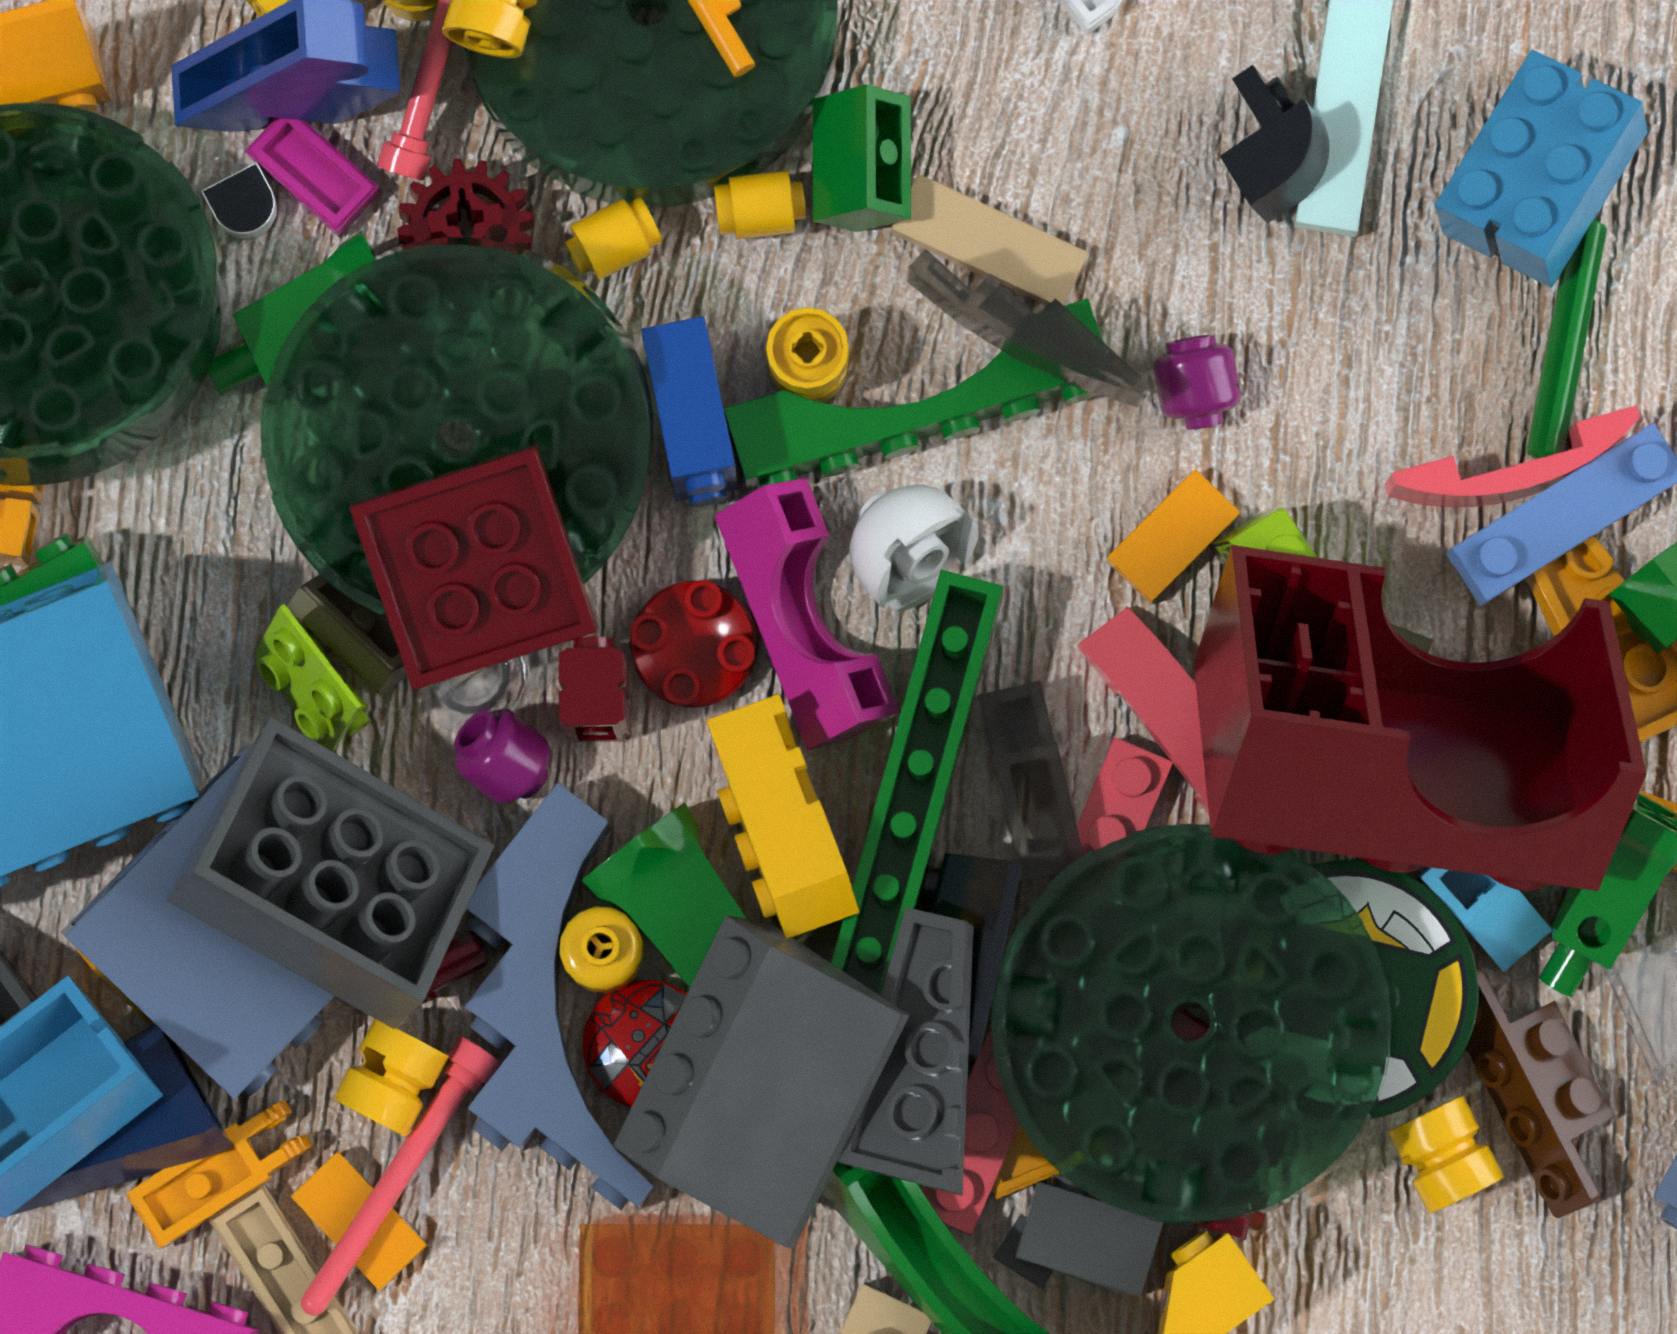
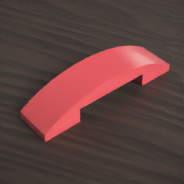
(1441, 485)
(1155, 690)

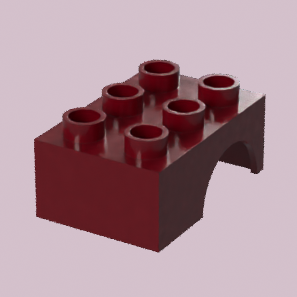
(1370, 749)

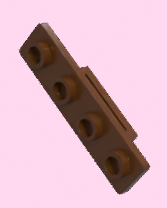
(1541, 1094)

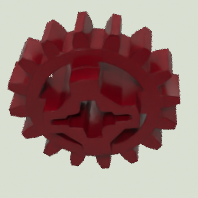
(488, 220)

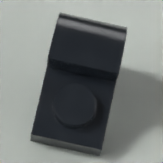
(1282, 158)

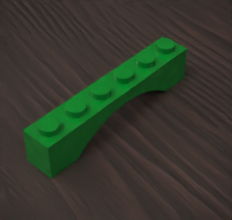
(793, 436)
(923, 1254)

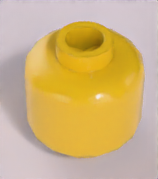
(610, 972)

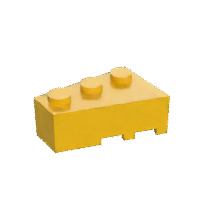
(781, 819)

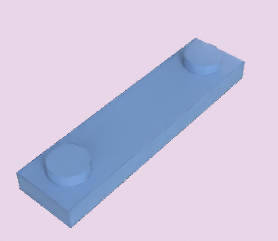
(1565, 514)

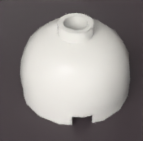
(907, 541)

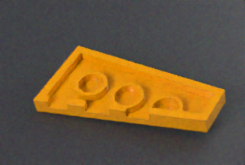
(1590, 574)

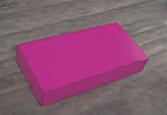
(313, 172)

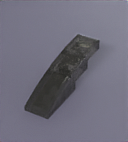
(1048, 342)

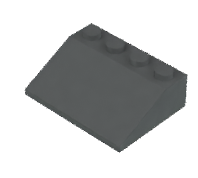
(332, 874)
(760, 1079)

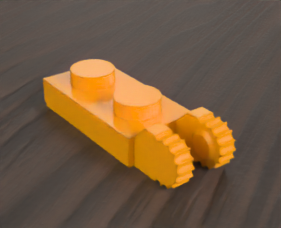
(194, 1191)

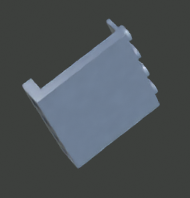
(193, 981)

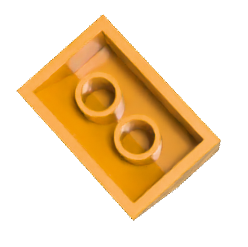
(50, 57)

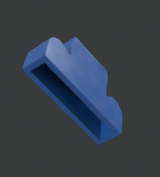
(289, 64)

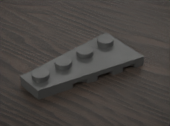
(918, 1105)

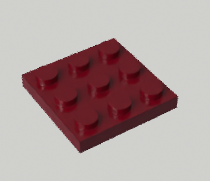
(474, 567)

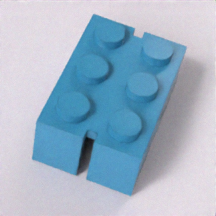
(1541, 168)
(61, 1090)

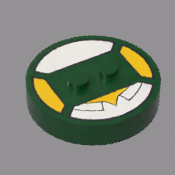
(1426, 974)

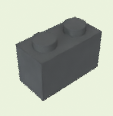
(1086, 1238)

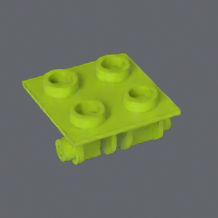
(296, 666)

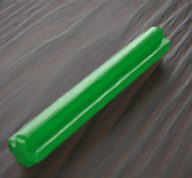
(1566, 345)

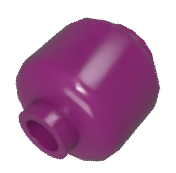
(1197, 381)
(502, 755)

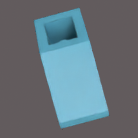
(1490, 912)

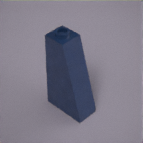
(164, 1135)

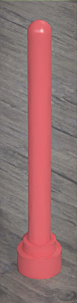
(407, 149)
(465, 1072)

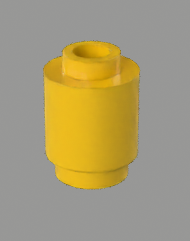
(759, 205)
(612, 238)

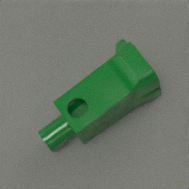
(271, 318)
(668, 890)
(1600, 922)

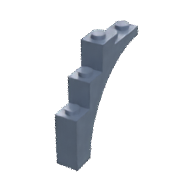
(534, 1088)

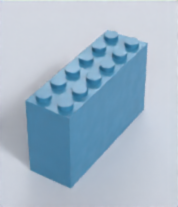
(82, 724)

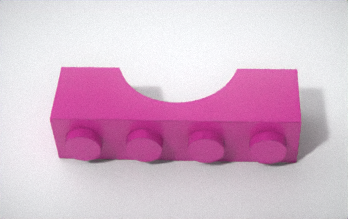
(775, 548)
(51, 1299)

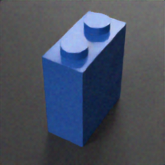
(690, 411)

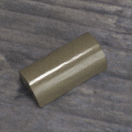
(351, 632)

